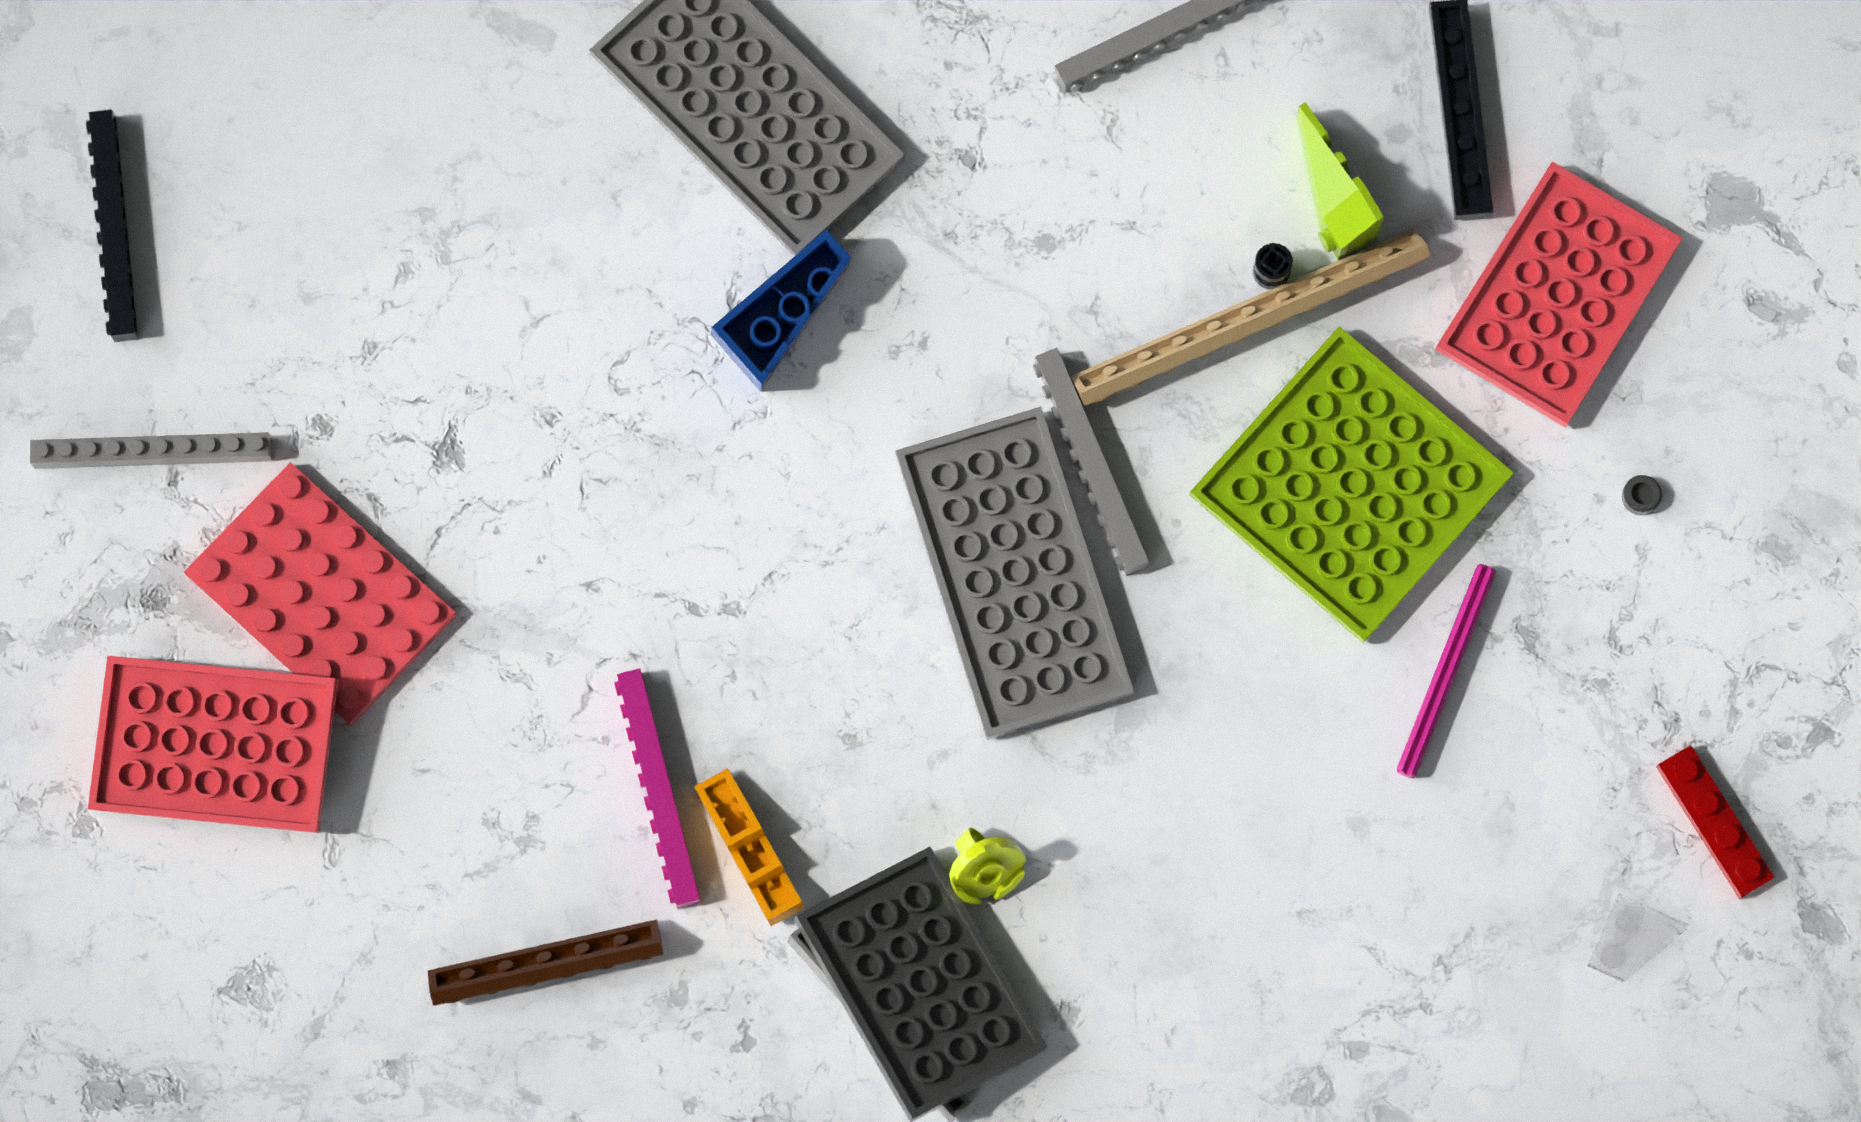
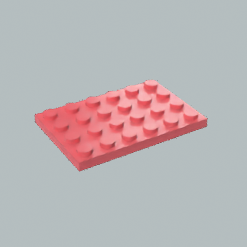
(1558, 294)
(320, 592)
(213, 744)

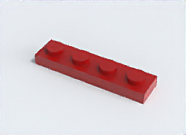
(1715, 822)

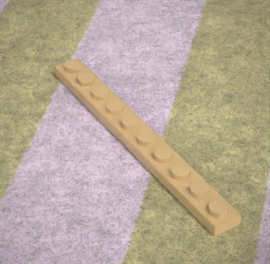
(1249, 317)

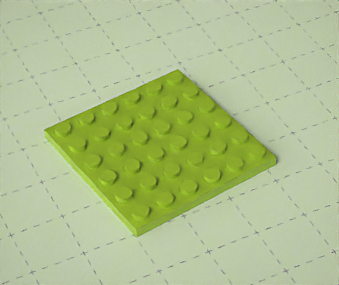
(1351, 484)

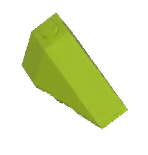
(1343, 205)

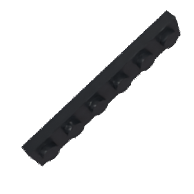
(1460, 109)

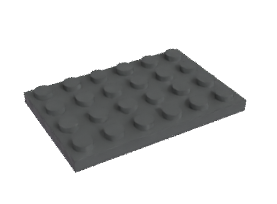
(920, 984)

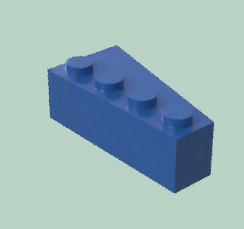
(776, 313)

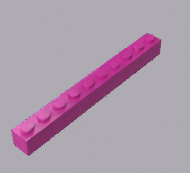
(658, 787)

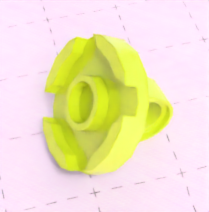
(985, 867)

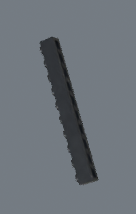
(113, 226)

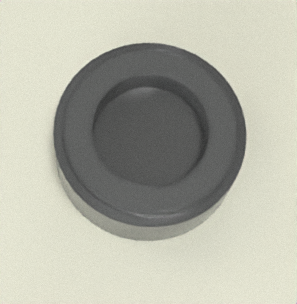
(1641, 495)

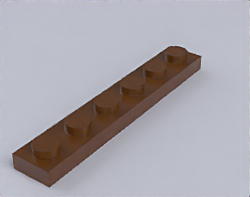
(545, 962)

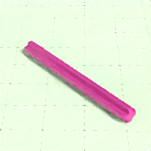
(1446, 671)

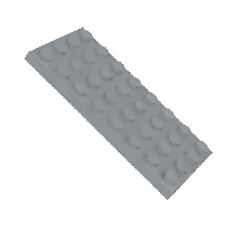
(750, 111)
(1014, 573)

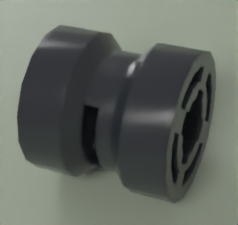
(1272, 274)

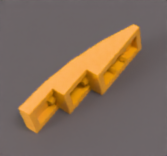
(749, 847)

